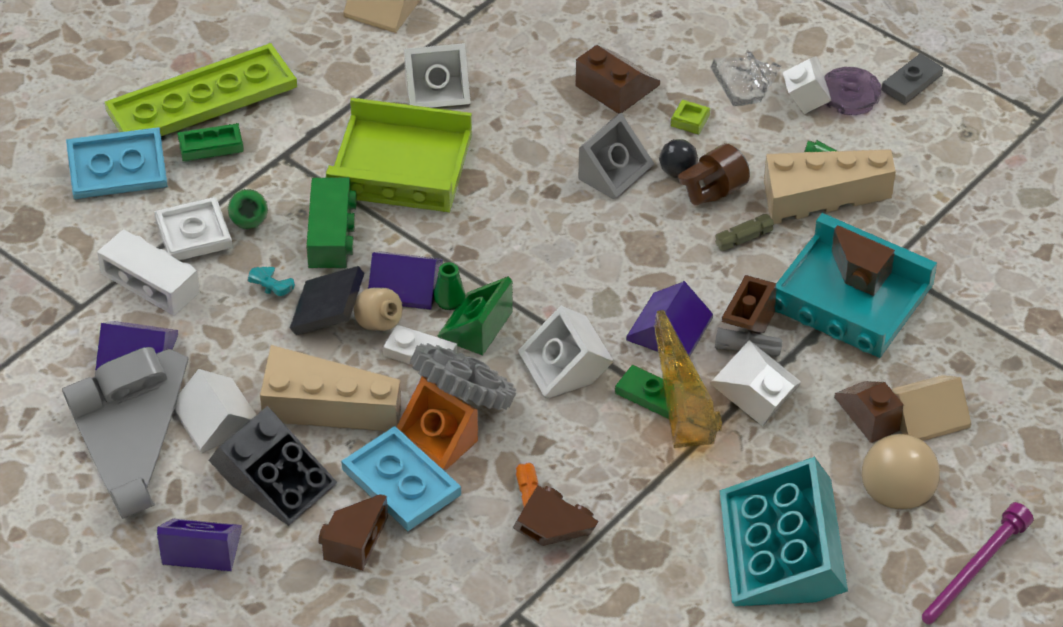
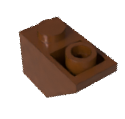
(552, 520)

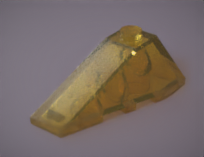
(687, 399)

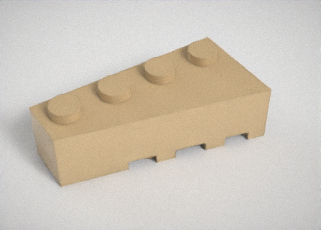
(328, 393)

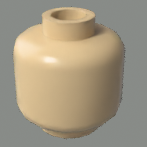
(378, 309)

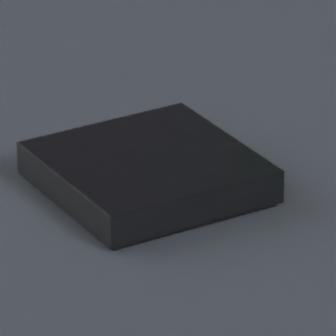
(327, 300)

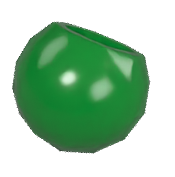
(247, 209)

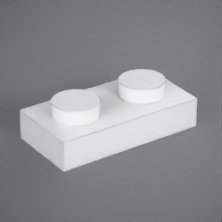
(404, 341)

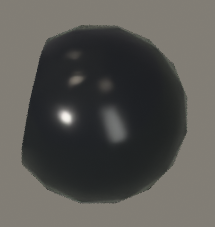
(677, 157)

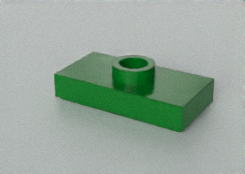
(210, 142)
(643, 390)

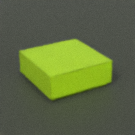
(690, 117)

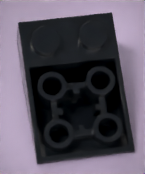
(272, 467)

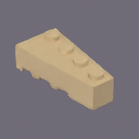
(826, 181)

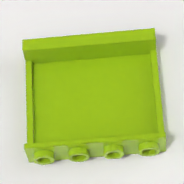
(403, 154)

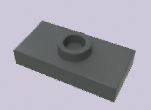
(912, 78)

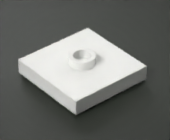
(193, 229)

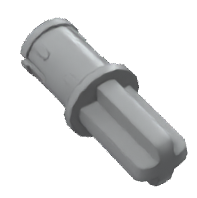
(736, 340)

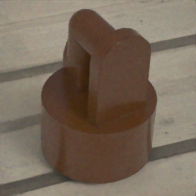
(721, 171)

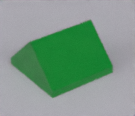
(480, 316)

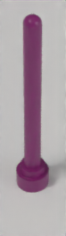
(1014, 521)

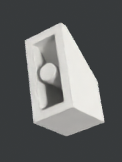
(807, 85)

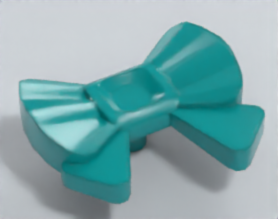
(264, 275)

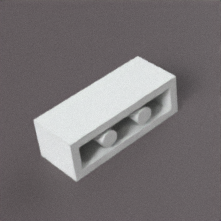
(148, 272)

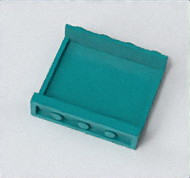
(819, 298)

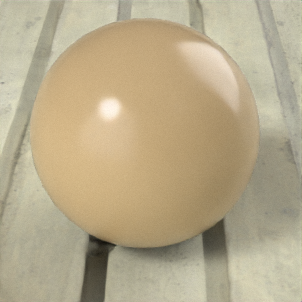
(900, 472)

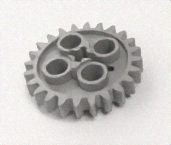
(463, 376)

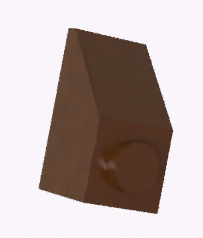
(861, 260)
(752, 305)
(872, 408)
(354, 532)

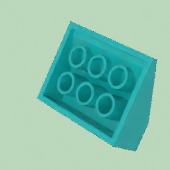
(783, 537)

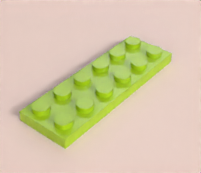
(203, 92)

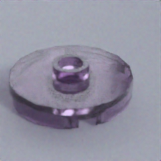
(852, 90)

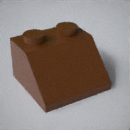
(612, 79)

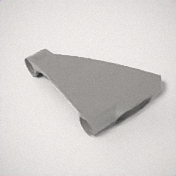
(126, 419)

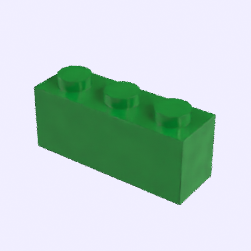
(330, 223)

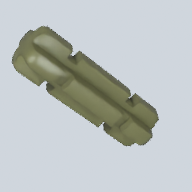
(744, 232)

